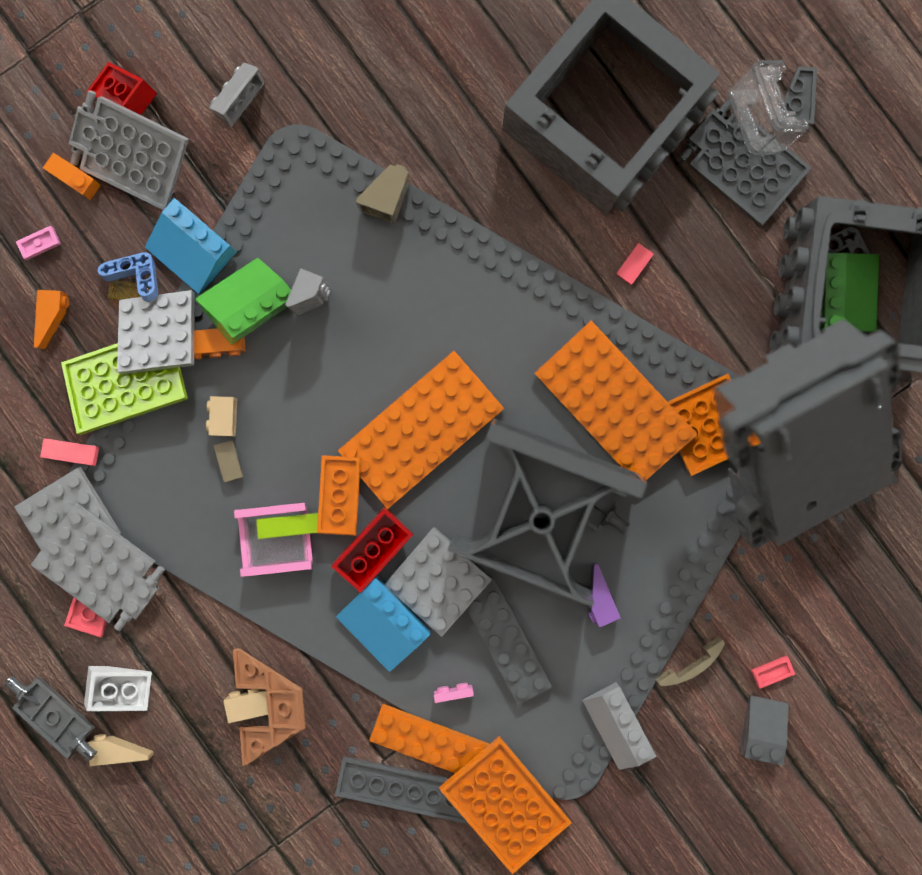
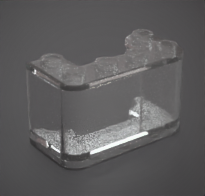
(762, 112)

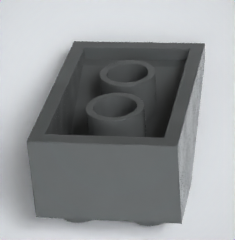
(765, 730)

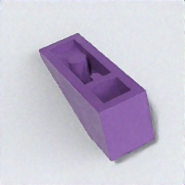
(604, 608)

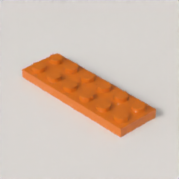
(424, 739)

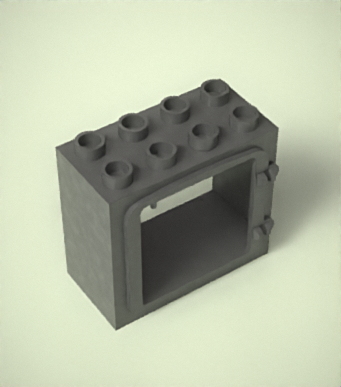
(806, 271)

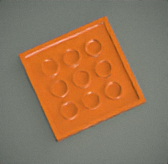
(700, 412)

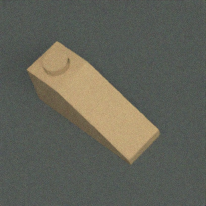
(116, 750)

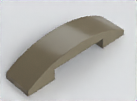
(712, 651)

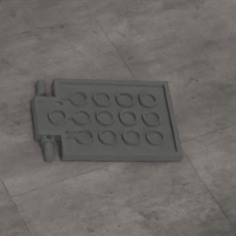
(747, 180)

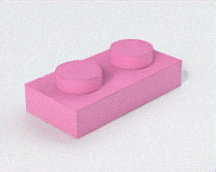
(38, 242)
(460, 691)

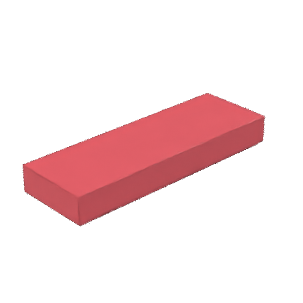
(69, 452)

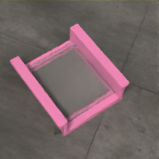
(273, 553)

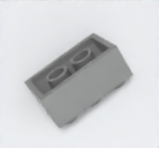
(237, 94)
(307, 292)

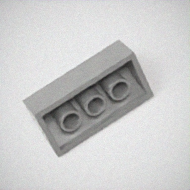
(619, 727)

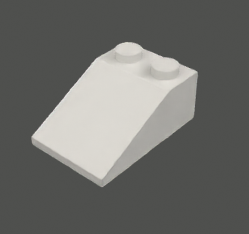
(117, 689)

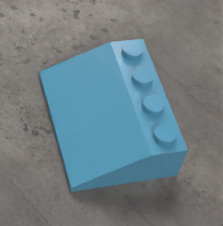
(188, 246)
(383, 624)

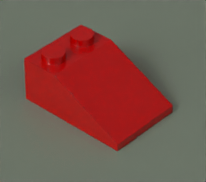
(123, 88)

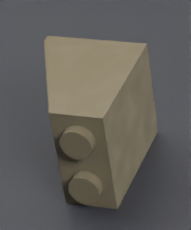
(385, 194)

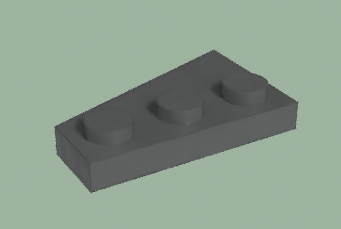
(802, 94)

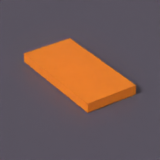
(339, 495)

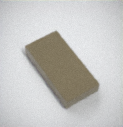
(228, 461)

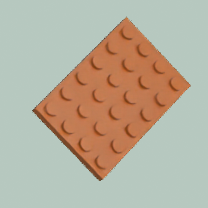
(505, 805)

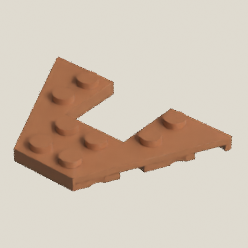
(283, 705)

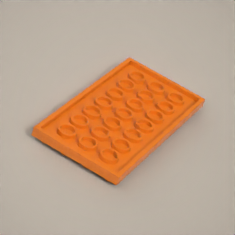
(615, 402)
(421, 429)

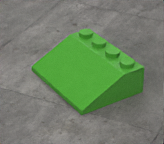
(851, 290)
(245, 300)

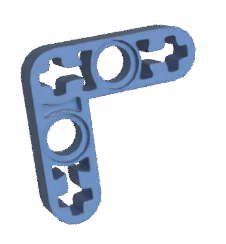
(109, 273)

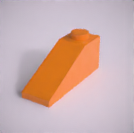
(72, 176)
(49, 313)

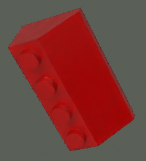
(372, 549)

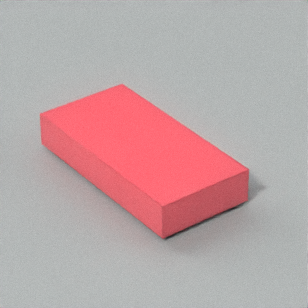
(634, 264)
(773, 672)

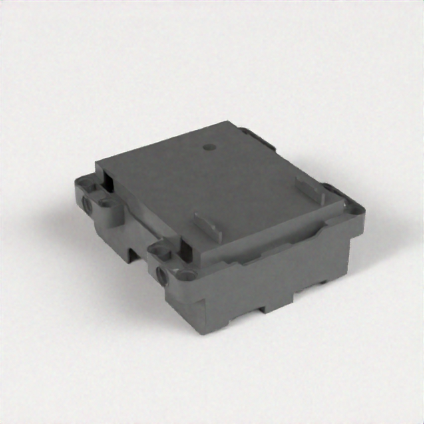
(821, 431)

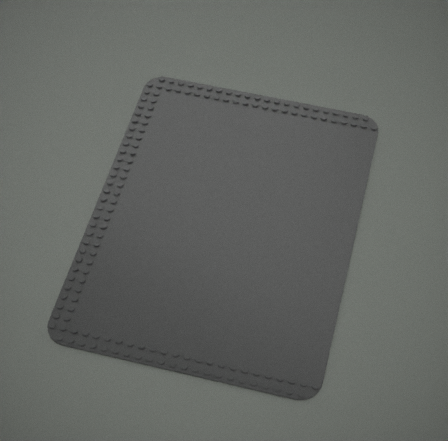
(319, 377)

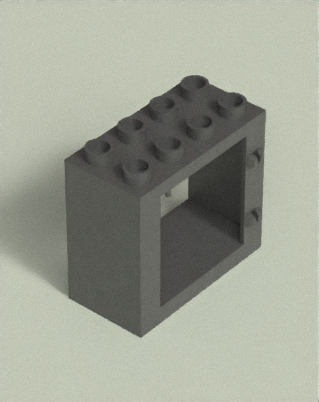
(568, 151)

